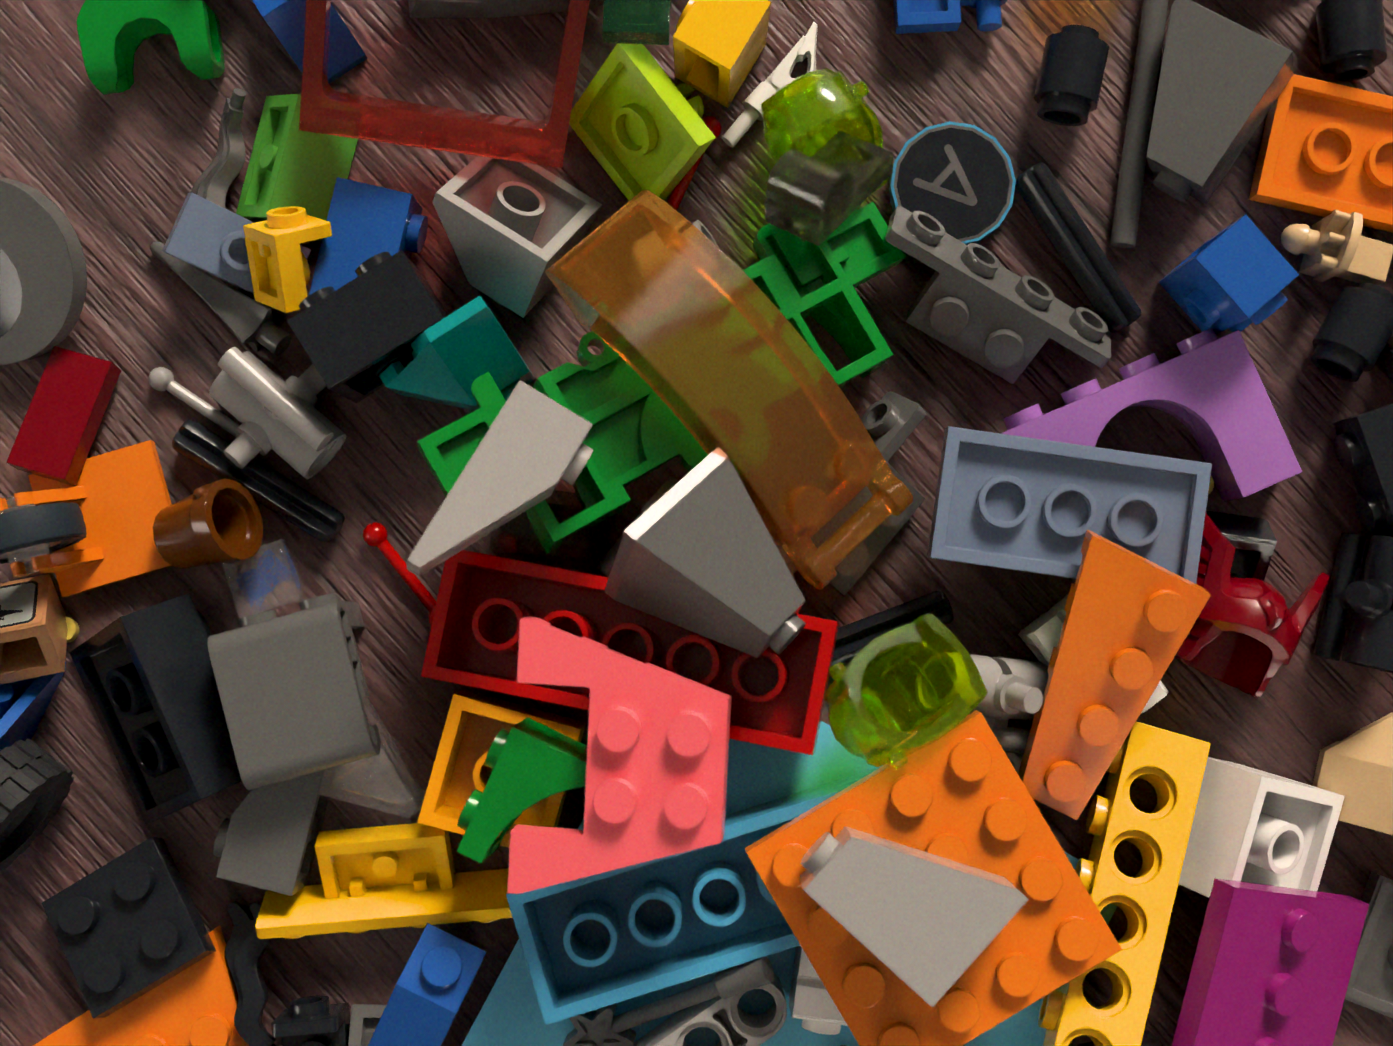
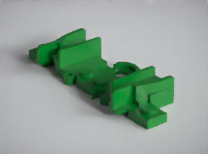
(632, 424)

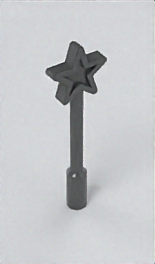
(606, 1029)

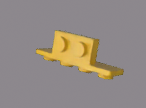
(384, 882)

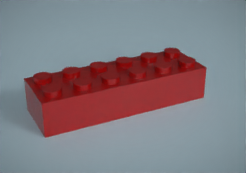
(476, 645)

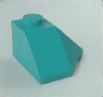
(456, 354)

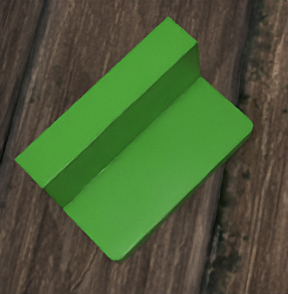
(292, 164)

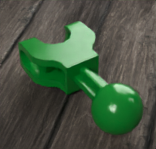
(116, 28)

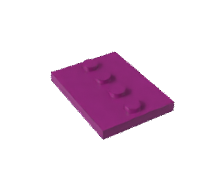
(1270, 967)

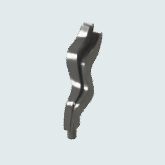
(229, 156)

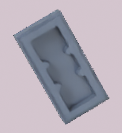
(212, 241)

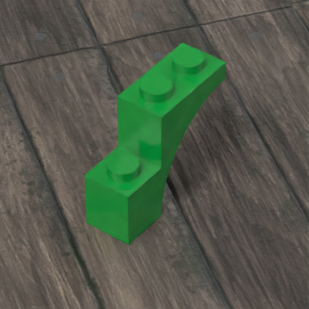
(526, 767)

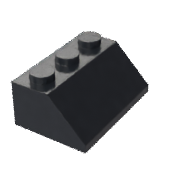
(160, 705)

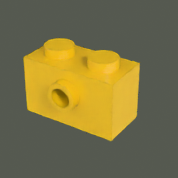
(719, 44)

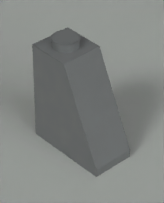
(1210, 98)

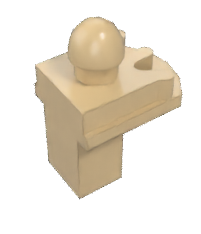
(1338, 249)

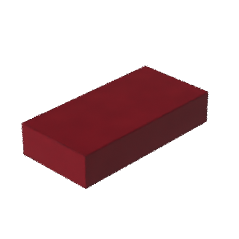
(64, 415)

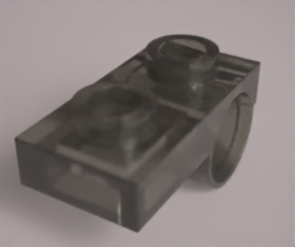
(823, 190)

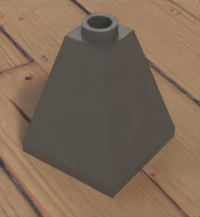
(709, 564)

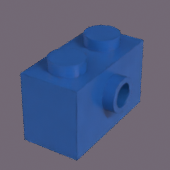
(1231, 279)

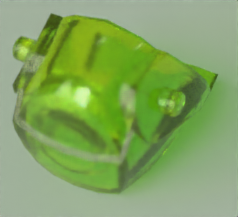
(814, 109)
(902, 692)

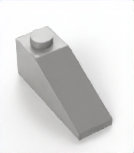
(511, 471)

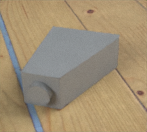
(909, 906)

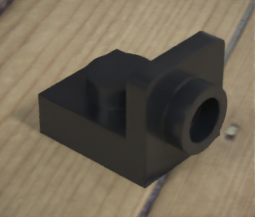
(313, 1023)

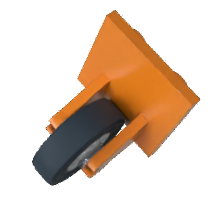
(93, 529)

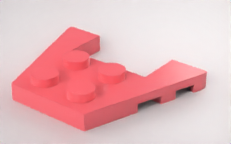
(650, 762)

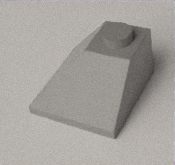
(512, 226)

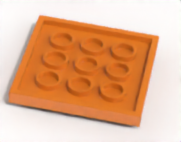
(972, 809)

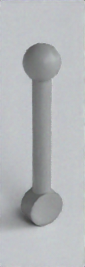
(163, 379)

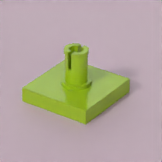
(640, 123)

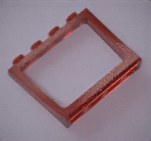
(434, 126)

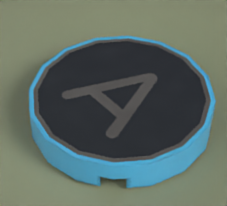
(956, 178)

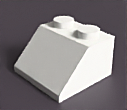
(1258, 829)

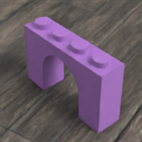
(1207, 389)

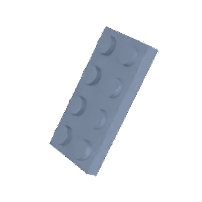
(1033, 499)

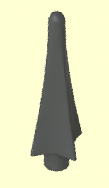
(244, 316)

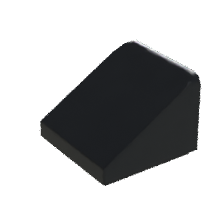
(1252, 541)

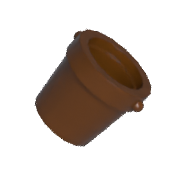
(210, 526)

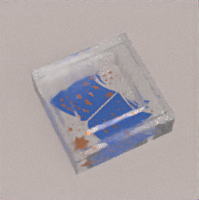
(264, 580)

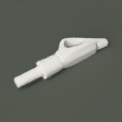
(776, 80)

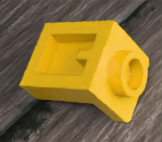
(275, 255)

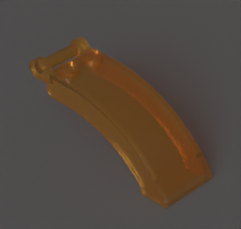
(732, 376)

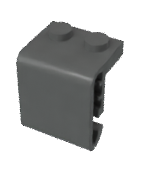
(294, 691)

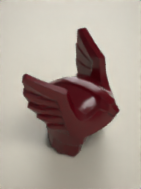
(1245, 623)

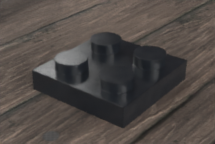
(128, 927)

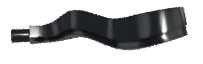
(243, 959)

